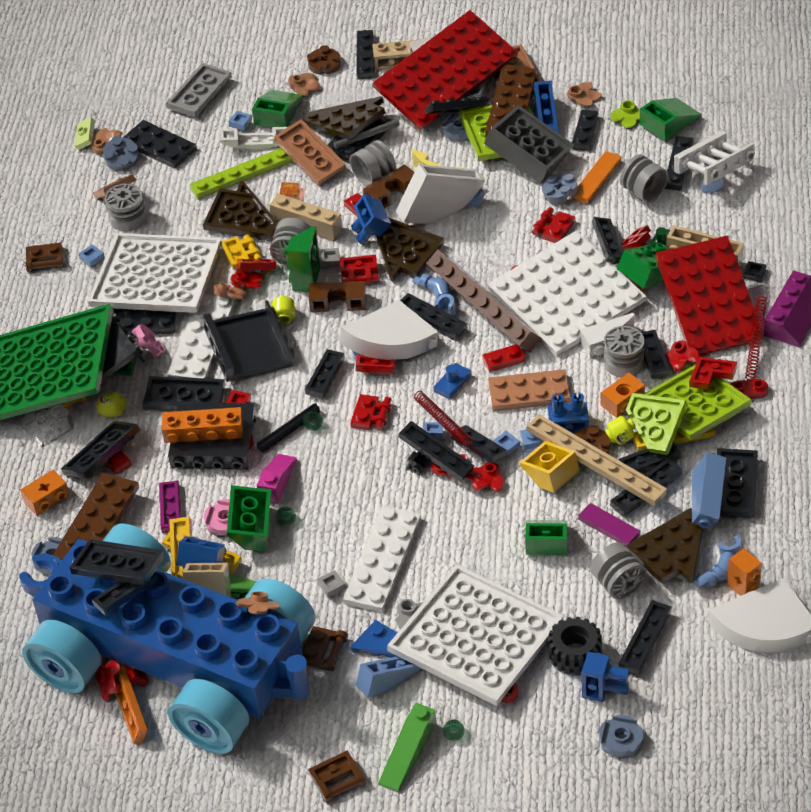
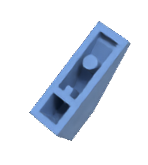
(383, 675)

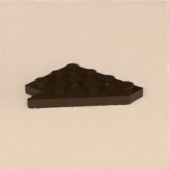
(346, 119)
(240, 214)
(406, 248)
(670, 548)

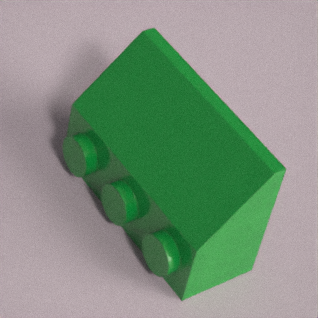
(303, 259)
(249, 517)

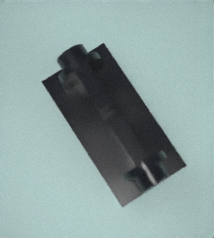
(417, 462)

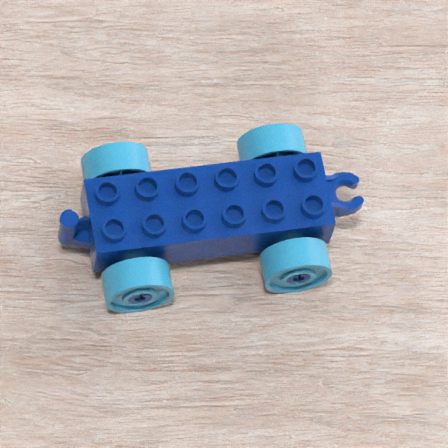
(177, 632)

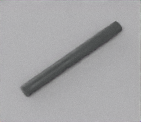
(360, 136)

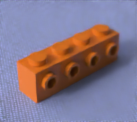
(225, 424)

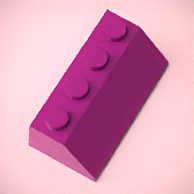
(791, 313)

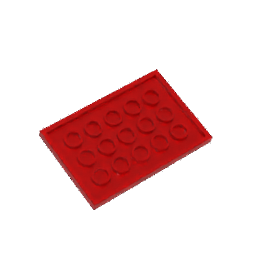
(708, 295)

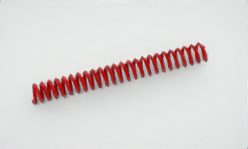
(753, 336)
(434, 415)

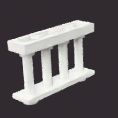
(711, 147)

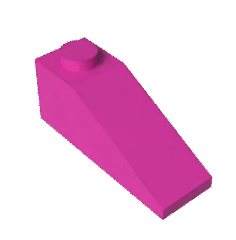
(277, 475)

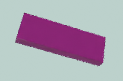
(169, 503)
(608, 524)

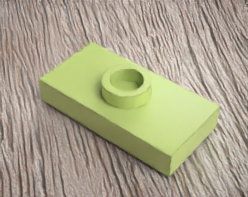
(84, 133)

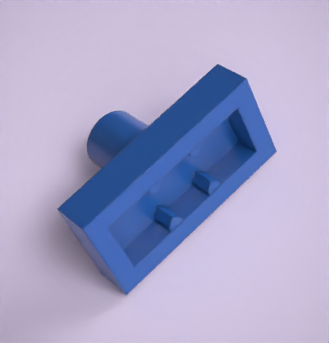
(452, 381)

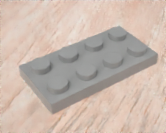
(198, 90)

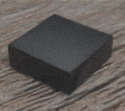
(755, 271)

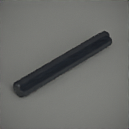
(286, 429)

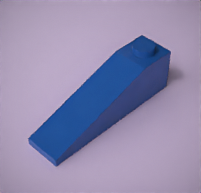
(545, 103)

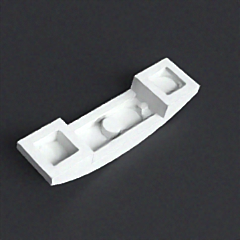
(249, 141)

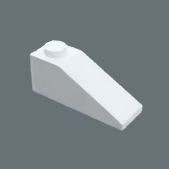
(593, 337)

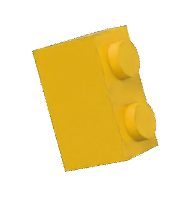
(550, 466)

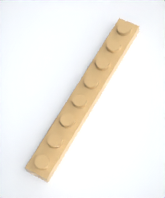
(598, 460)

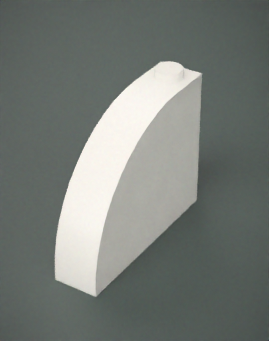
(438, 193)
(389, 333)
(764, 619)

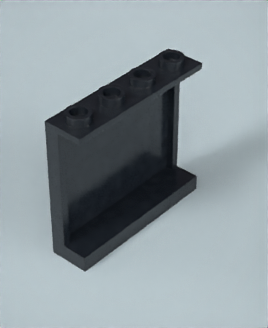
(248, 343)
(119, 350)
(214, 453)

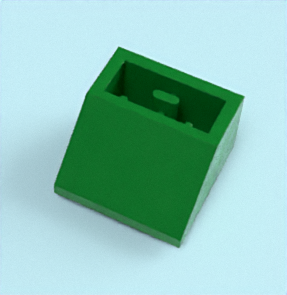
(546, 537)

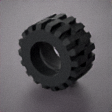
(570, 632)

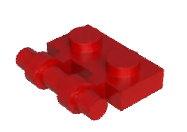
(558, 228)
(359, 265)
(365, 412)

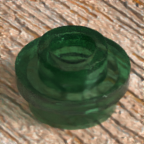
(314, 416)
(285, 516)
(451, 725)

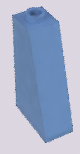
(707, 490)

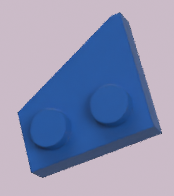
(375, 640)

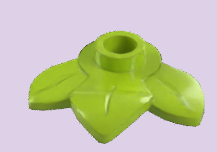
(627, 114)

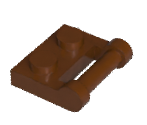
(44, 256)
(317, 646)
(333, 771)

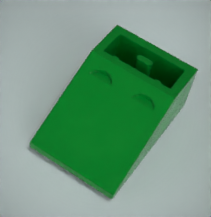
(276, 108)
(667, 116)
(641, 265)

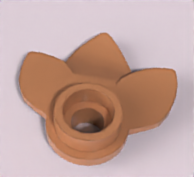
(304, 83)
(583, 94)
(102, 138)
(225, 290)
(258, 603)

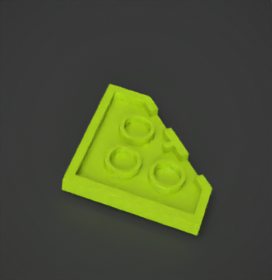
(656, 420)

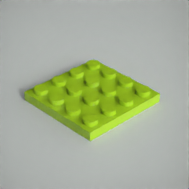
(475, 125)
(704, 406)

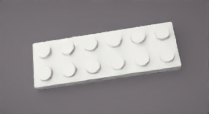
(194, 351)
(382, 559)

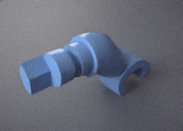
(440, 289)
(720, 570)

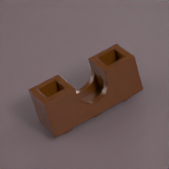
(393, 182)
(323, 294)

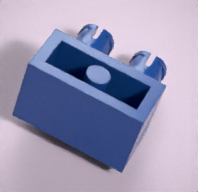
(371, 219)
(570, 415)
(199, 551)
(601, 676)

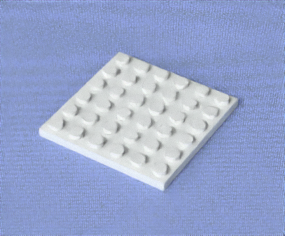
(155, 272)
(566, 292)
(475, 634)

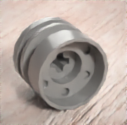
(372, 162)
(643, 178)
(125, 207)
(284, 231)
(623, 351)
(618, 570)

